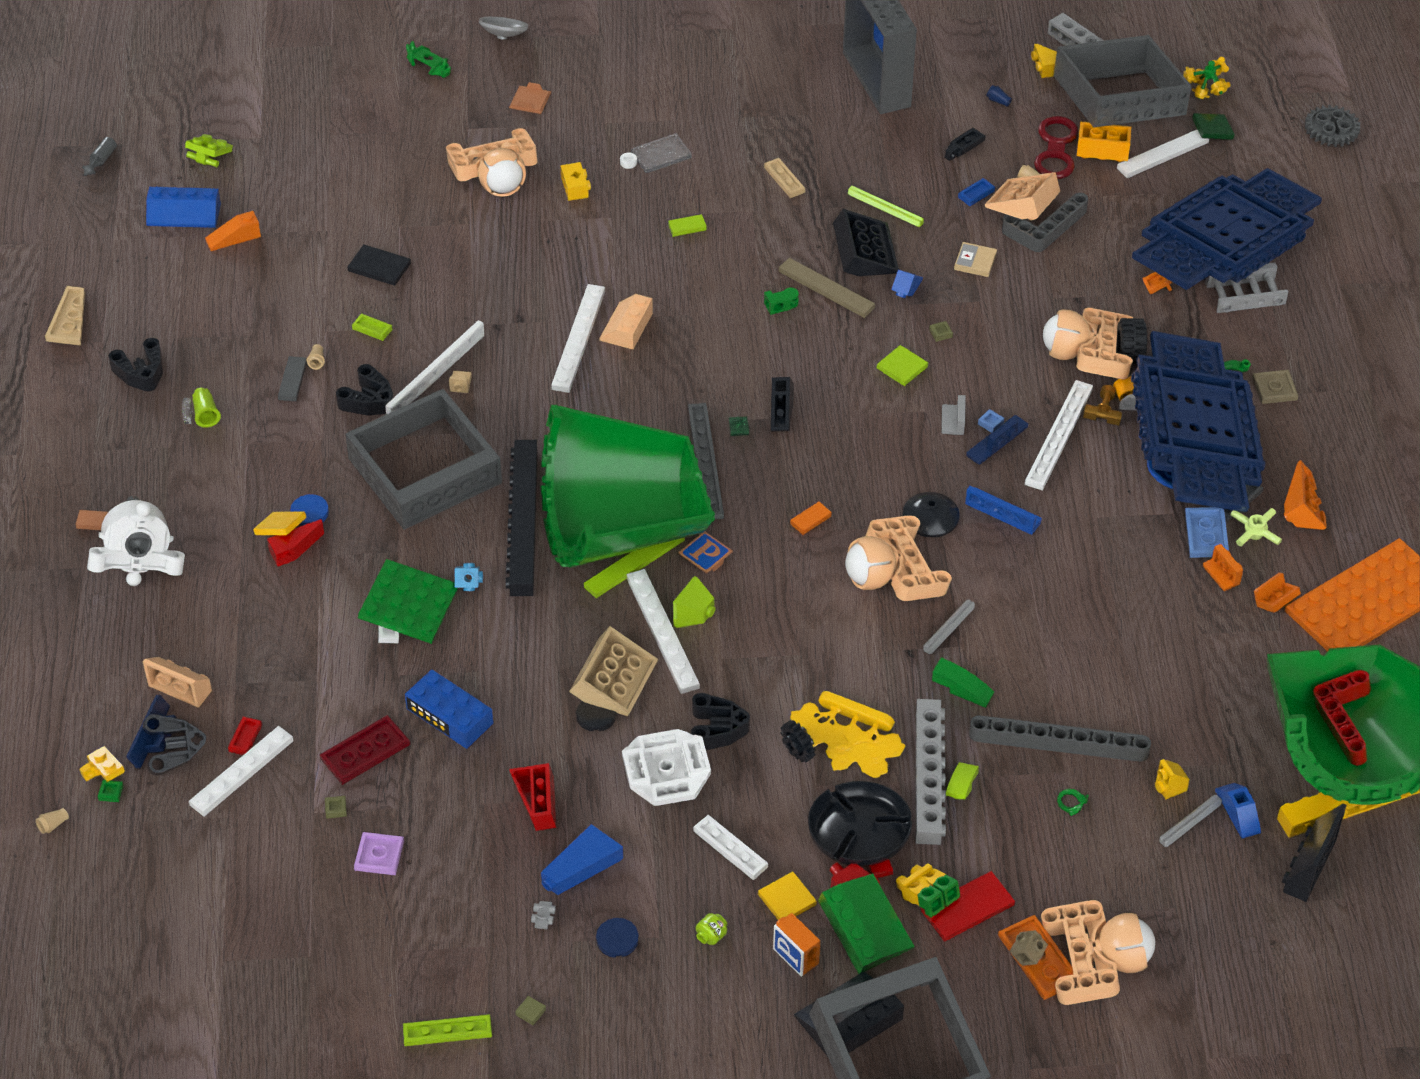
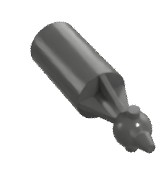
(100, 155)

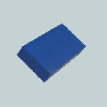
(976, 192)

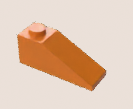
(235, 231)

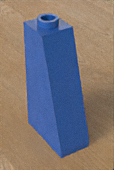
(582, 859)

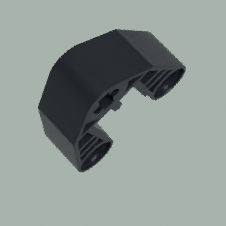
(144, 377)
(373, 397)
(727, 720)
(171, 725)

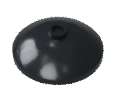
(935, 512)

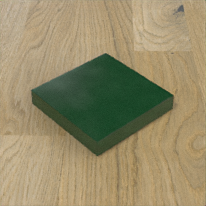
(1213, 126)

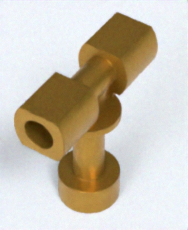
(1103, 409)

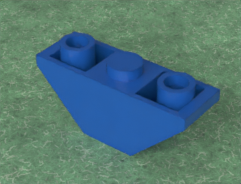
(1240, 809)

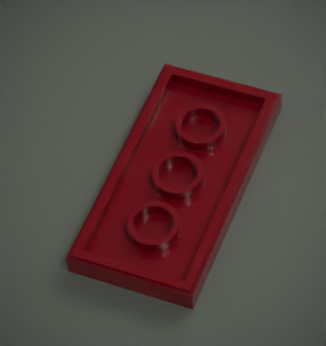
(364, 749)

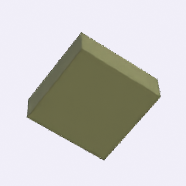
(941, 331)
(335, 807)
(530, 1010)

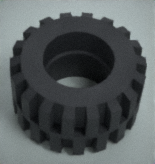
(1132, 337)

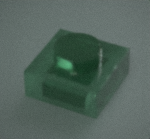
(738, 426)

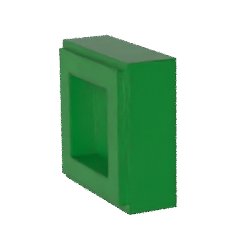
(110, 791)

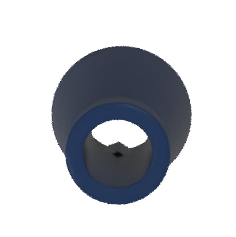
(997, 95)

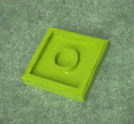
(902, 365)

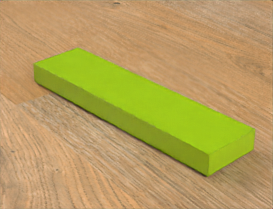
(447, 1030)

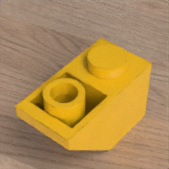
(1044, 60)
(1171, 779)

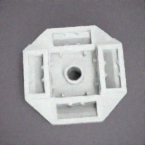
(667, 766)

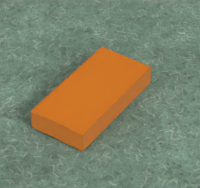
(810, 518)

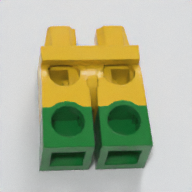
(928, 889)

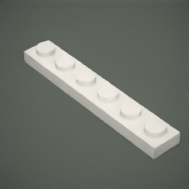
(241, 771)

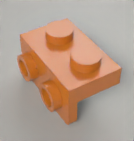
(1224, 568)
(1275, 593)

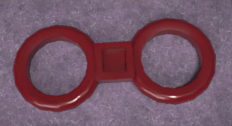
(1056, 146)

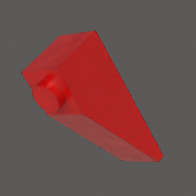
(291, 546)

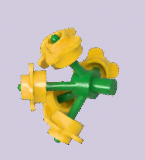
(1199, 76)

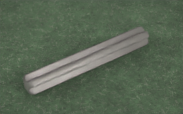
(949, 626)
(1190, 820)

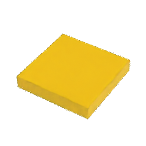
(279, 523)
(787, 896)

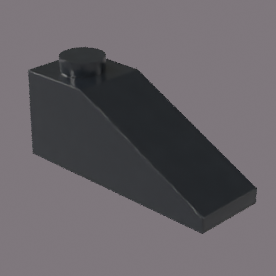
(781, 403)

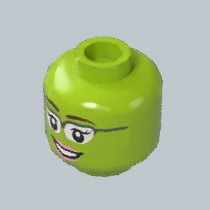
(711, 929)

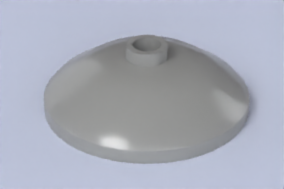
(503, 26)

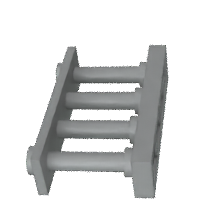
(1249, 301)

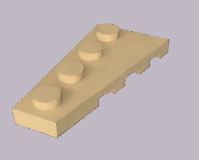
(68, 318)

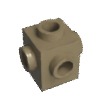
(1028, 947)

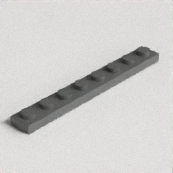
(705, 454)

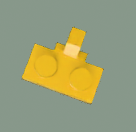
(101, 763)

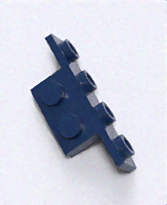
(997, 439)
(147, 743)

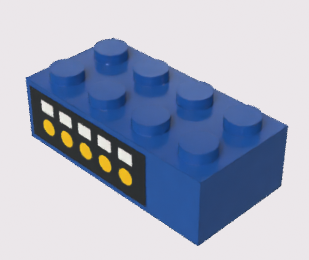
(449, 708)

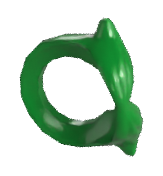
(1080, 797)

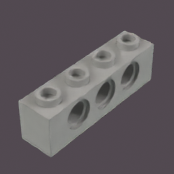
(1069, 31)

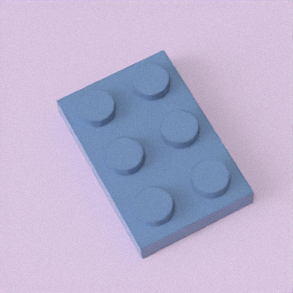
(1205, 530)

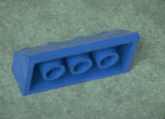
(182, 207)

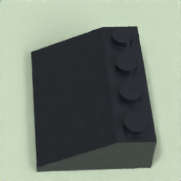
(864, 245)
(1313, 854)
(858, 1024)

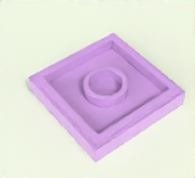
(379, 853)

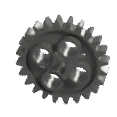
(1332, 125)

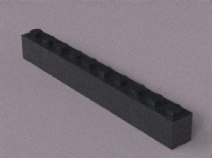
(523, 518)

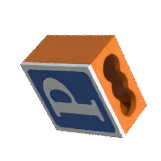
(796, 944)

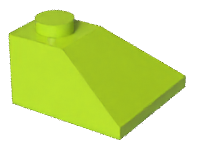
(693, 605)

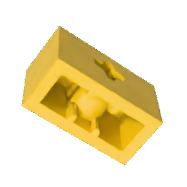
(575, 181)

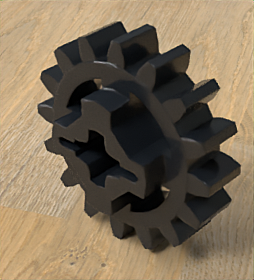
(797, 741)

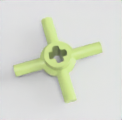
(1256, 527)

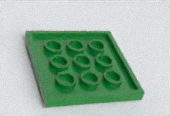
(408, 601)

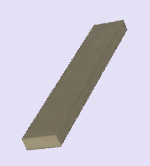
(826, 287)

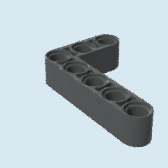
(1040, 237)

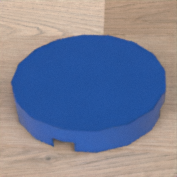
(313, 506)

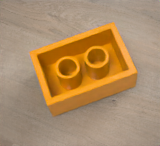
(1104, 142)

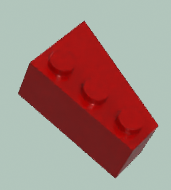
(537, 793)

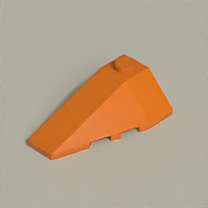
(1302, 501)

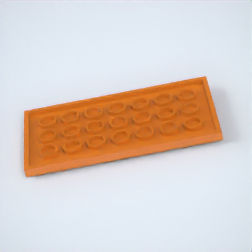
(1362, 599)

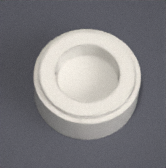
(628, 160)

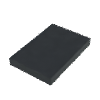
(379, 264)

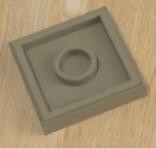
(1275, 386)

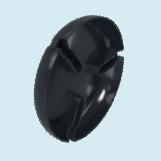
(860, 823)

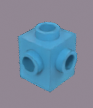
(462, 581)

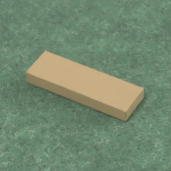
(784, 177)

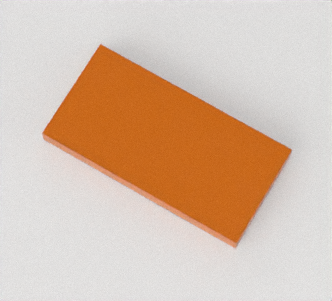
(1050, 966)

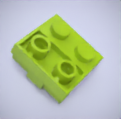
(207, 147)

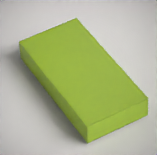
(687, 225)
(372, 327)

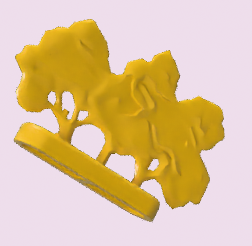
(849, 742)

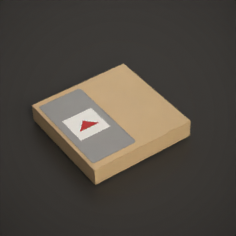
(975, 259)

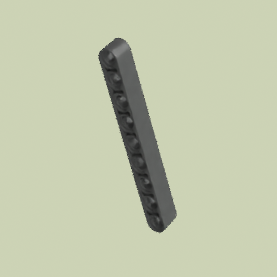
(1060, 738)

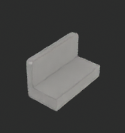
(954, 417)

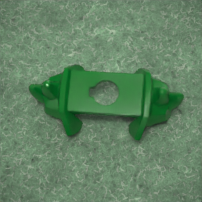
(438, 65)

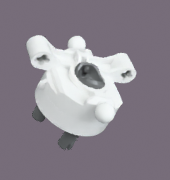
(135, 541)

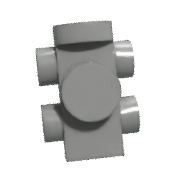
(543, 917)

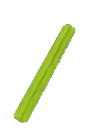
(885, 206)

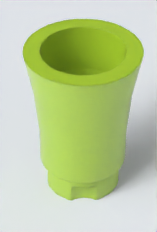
(205, 409)

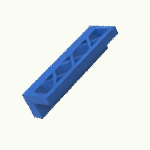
(1002, 510)

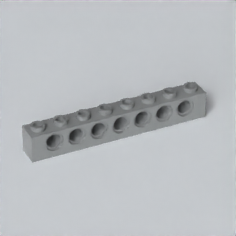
(929, 772)

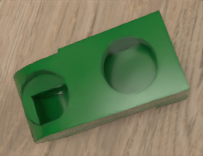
(781, 301)

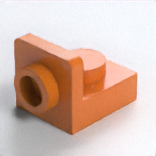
(1156, 282)

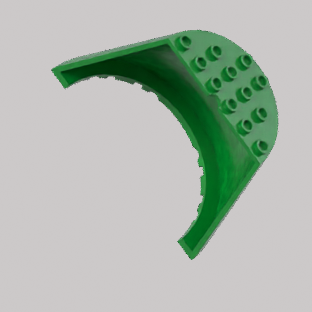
(617, 487)
(1384, 718)

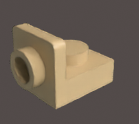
(460, 381)

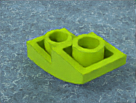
(961, 781)

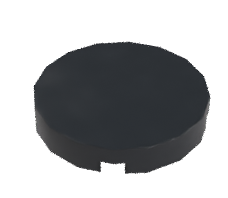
(594, 717)

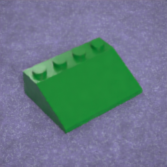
(865, 922)

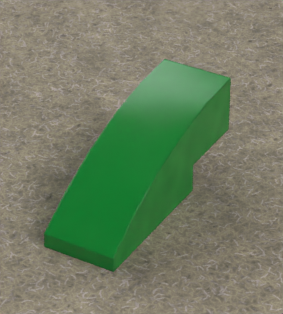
(962, 682)

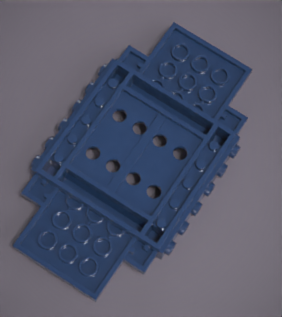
(1190, 251)
(1202, 465)

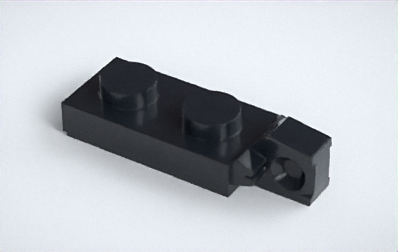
(964, 143)

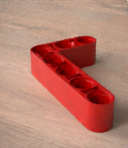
(1329, 701)

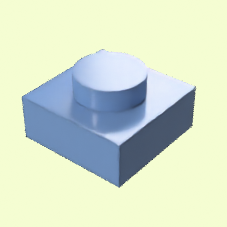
(990, 421)

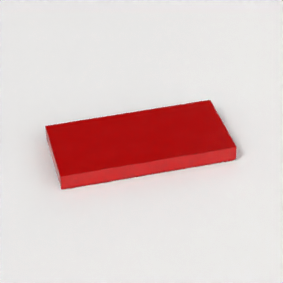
(976, 904)

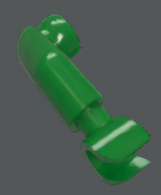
(1241, 366)

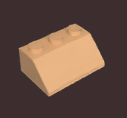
(628, 321)
(177, 681)

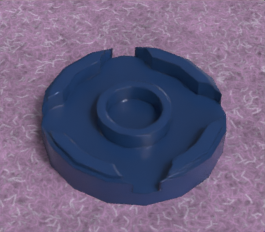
(617, 937)

